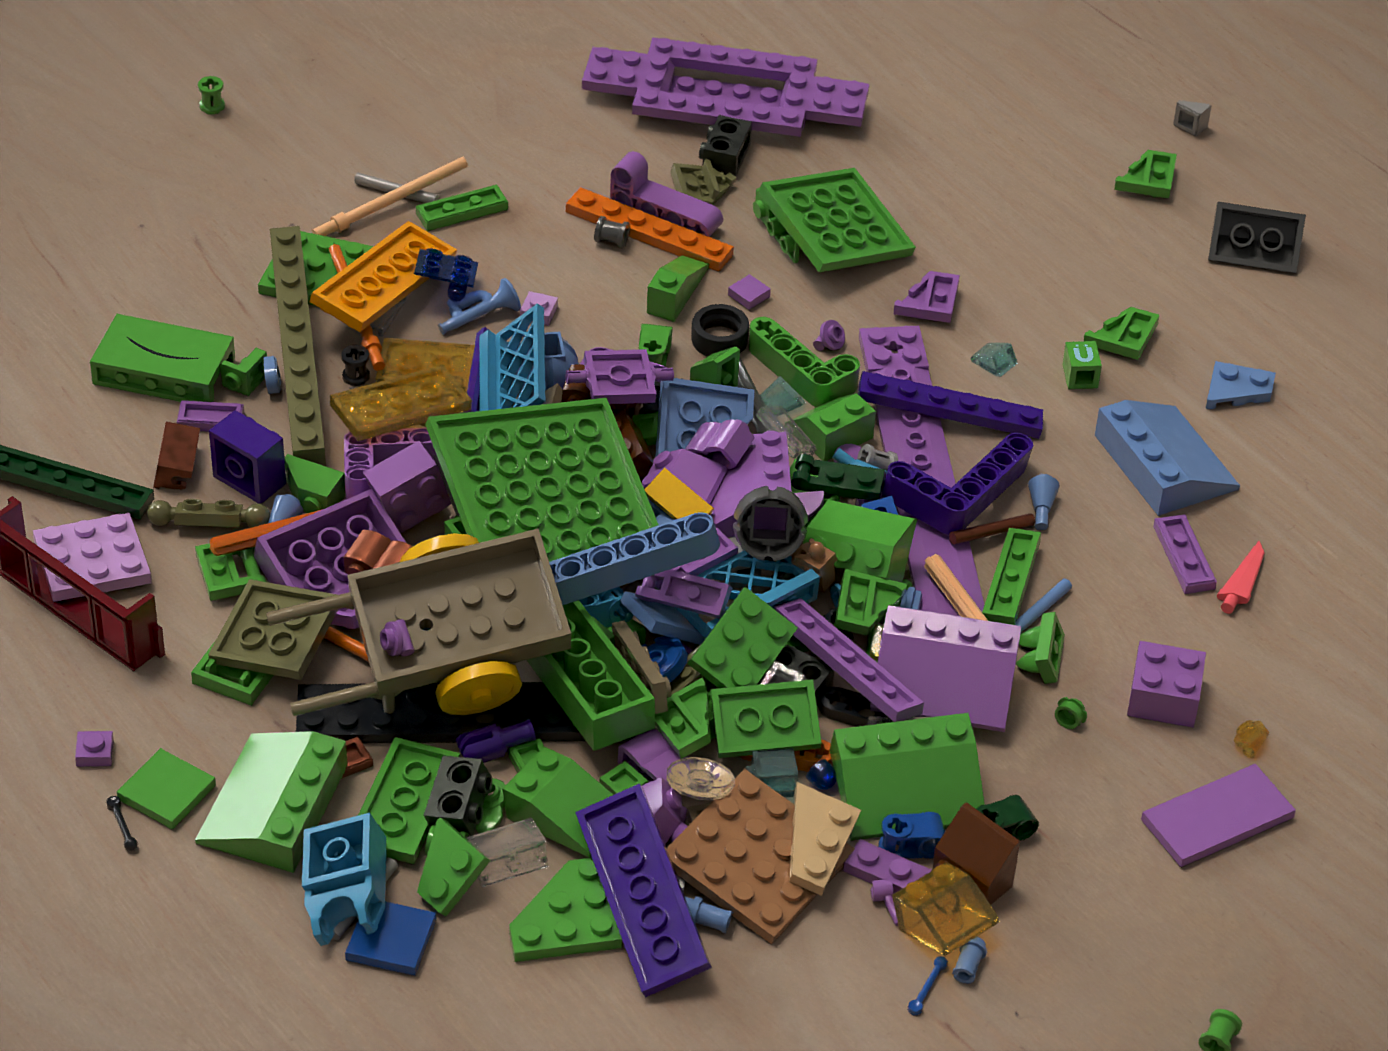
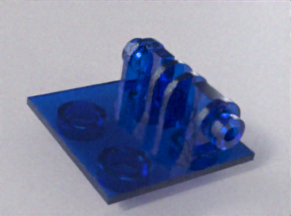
(457, 270)

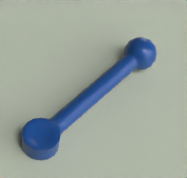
(915, 1006)

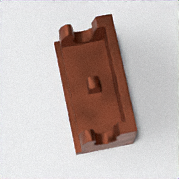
(176, 455)

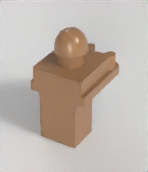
(818, 558)

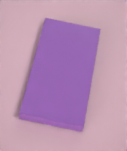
(1218, 815)

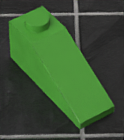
(674, 286)

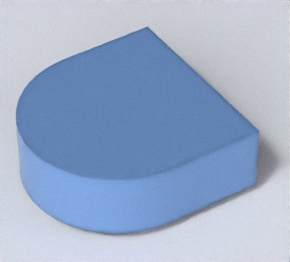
(272, 375)

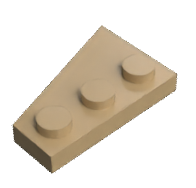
(819, 837)

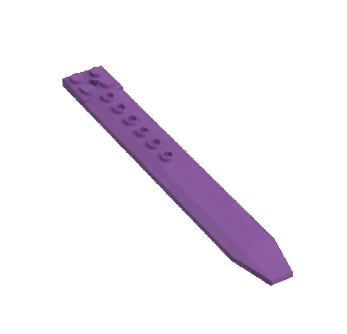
(920, 442)

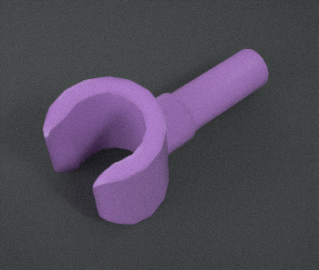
(883, 891)

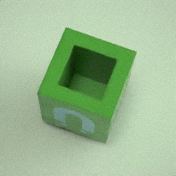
(1081, 365)

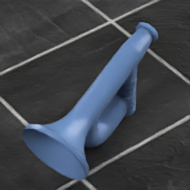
(504, 297)

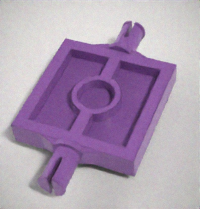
(620, 376)

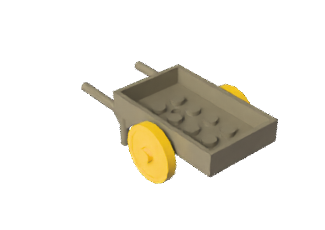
(484, 612)

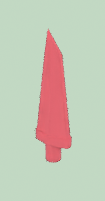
(1241, 583)

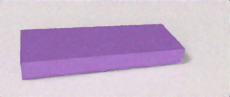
(1185, 554)

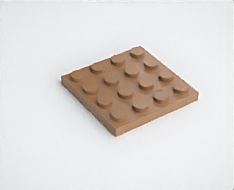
(742, 856)

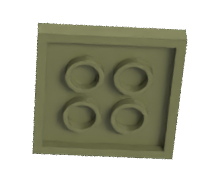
(275, 649)

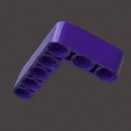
(958, 506)

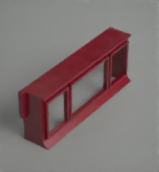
(124, 633)

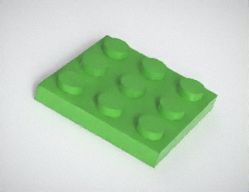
(317, 262)

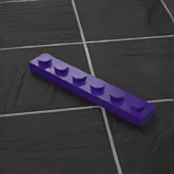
(951, 404)

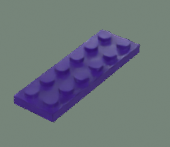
(643, 890)

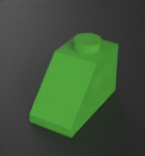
(718, 368)
(313, 483)

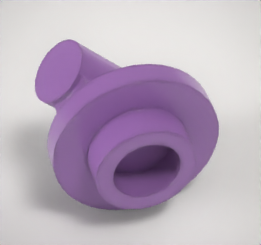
(831, 336)
(396, 639)

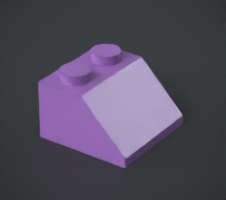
(693, 470)

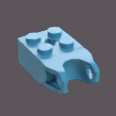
(344, 874)

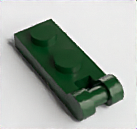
(837, 478)

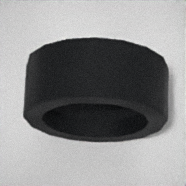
(715, 316)

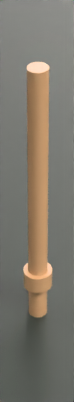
(342, 221)

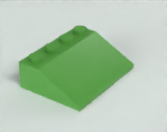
(907, 769)
(274, 795)

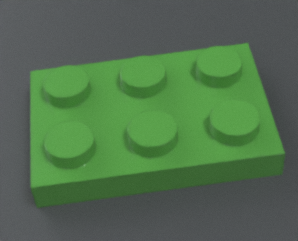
(742, 643)
(765, 718)

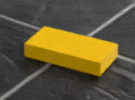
(675, 496)

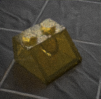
(943, 909)

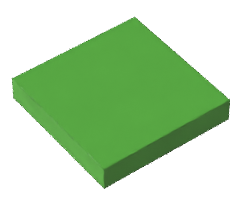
(166, 788)

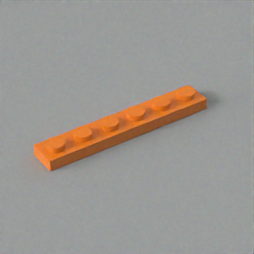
(651, 229)

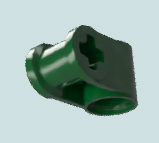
(1012, 816)

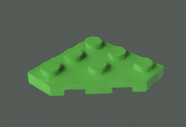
(566, 917)

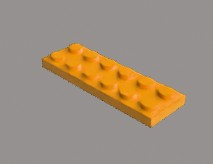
(377, 277)

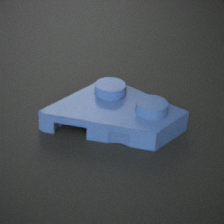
(1239, 385)

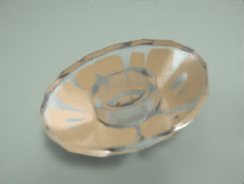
(700, 778)

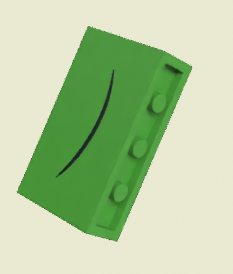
(160, 359)

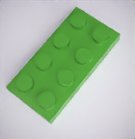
(402, 794)

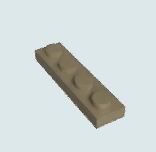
(639, 660)

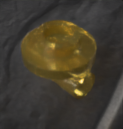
(1250, 737)

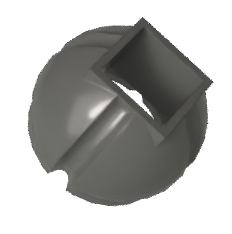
(764, 542)

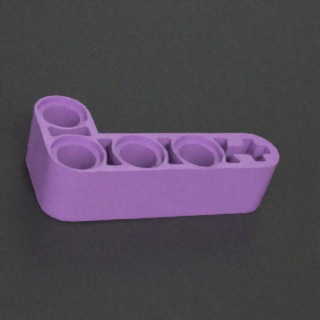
(631, 187)

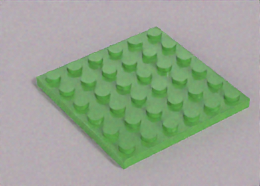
(544, 470)

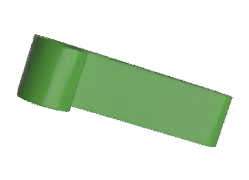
(800, 367)

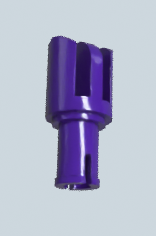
(492, 741)

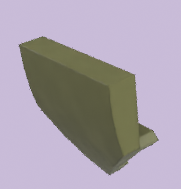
(701, 182)

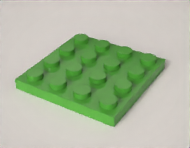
(837, 219)

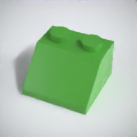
(838, 423)

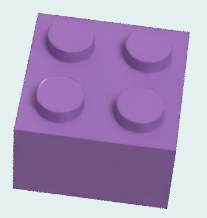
(408, 486)
(1166, 684)

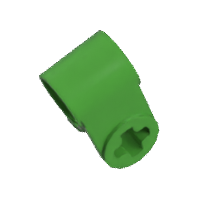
(657, 341)

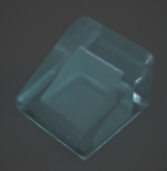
(995, 358)
(783, 395)

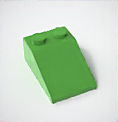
(551, 792)

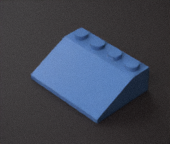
(1162, 455)

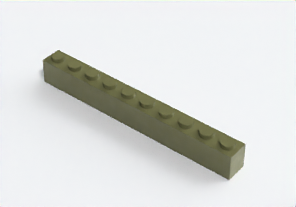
(297, 345)

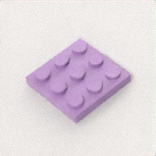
(99, 551)

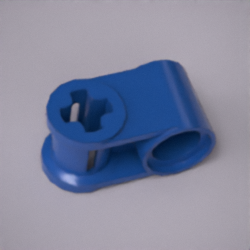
(913, 834)

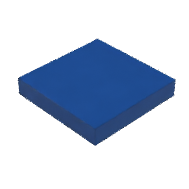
(397, 941)

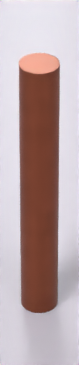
(991, 528)

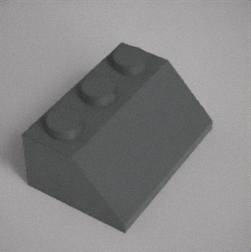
(1256, 237)

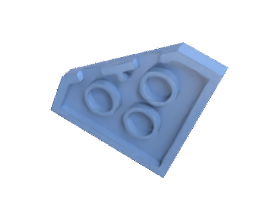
(689, 404)

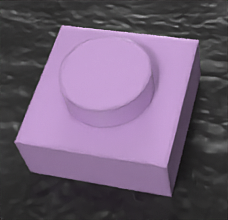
(548, 302)

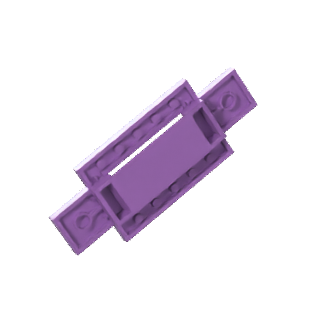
(695, 100)

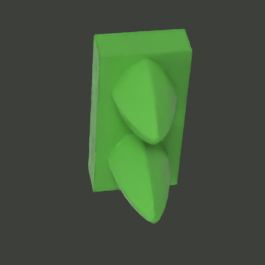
(1048, 642)

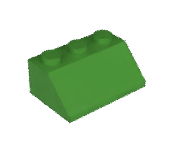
(864, 538)

